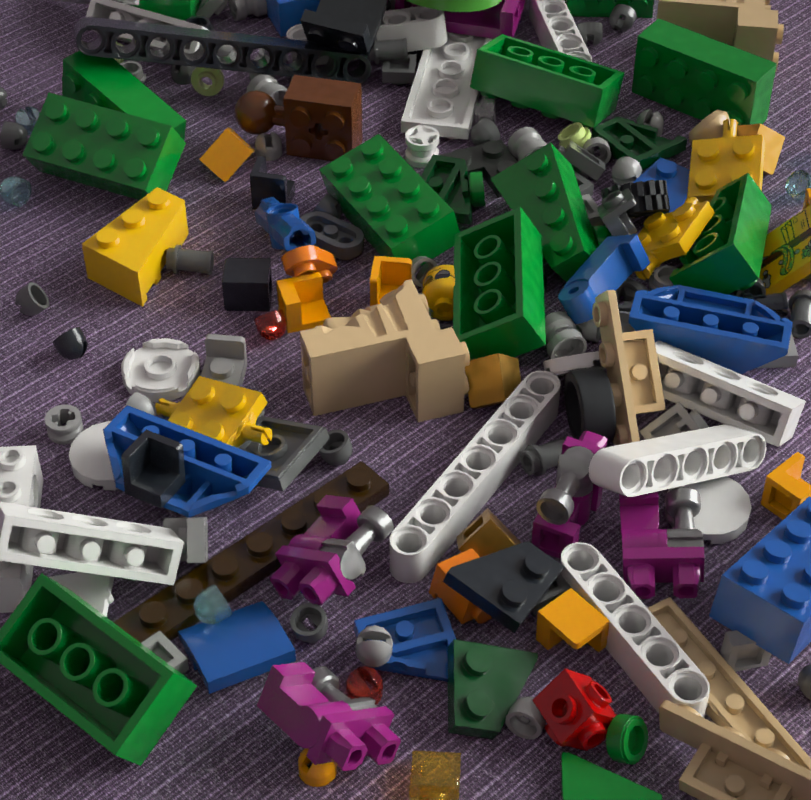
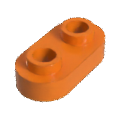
(309, 260)

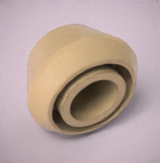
(709, 127)

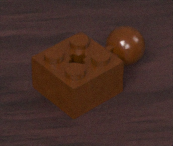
(318, 116)

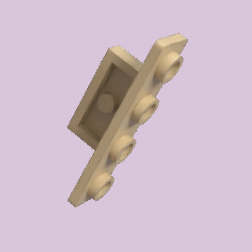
(630, 366)
(729, 764)

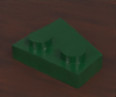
(637, 141)
(450, 181)
(484, 686)

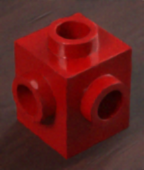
(575, 710)

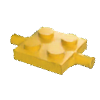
(723, 160)
(673, 233)
(219, 412)

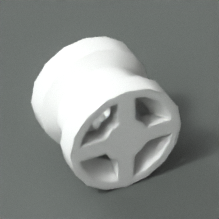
(421, 144)

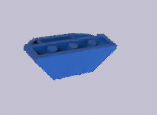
(713, 325)
(213, 469)

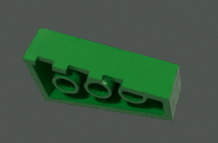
(111, 86)
(553, 202)
(732, 242)

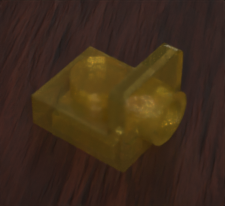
(435, 775)

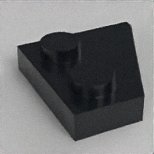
(506, 582)

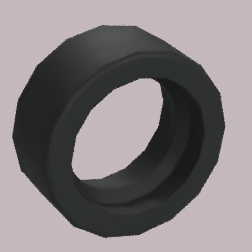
(590, 403)

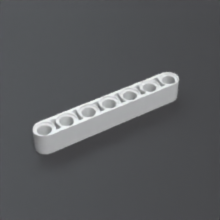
(473, 477)

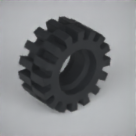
(649, 196)

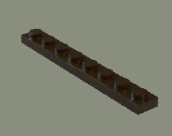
(248, 559)

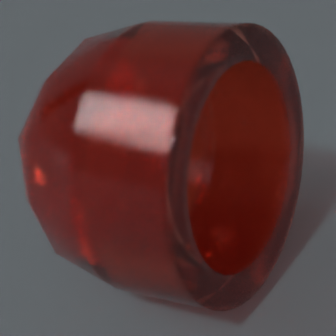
(271, 324)
(357, 687)

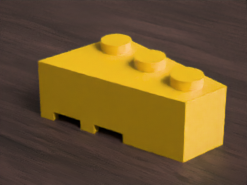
(134, 246)

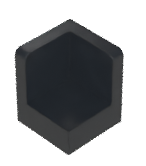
(269, 185)
(247, 284)
(153, 468)

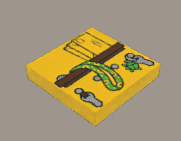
(787, 253)

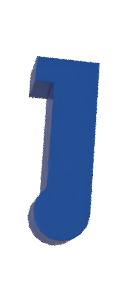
(602, 271)

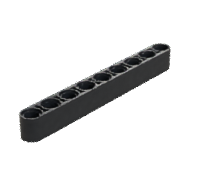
(210, 42)

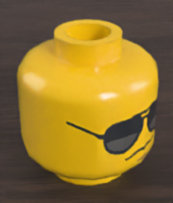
(438, 290)

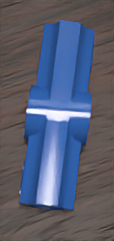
(284, 224)

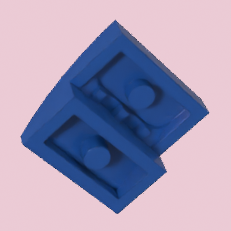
(237, 646)

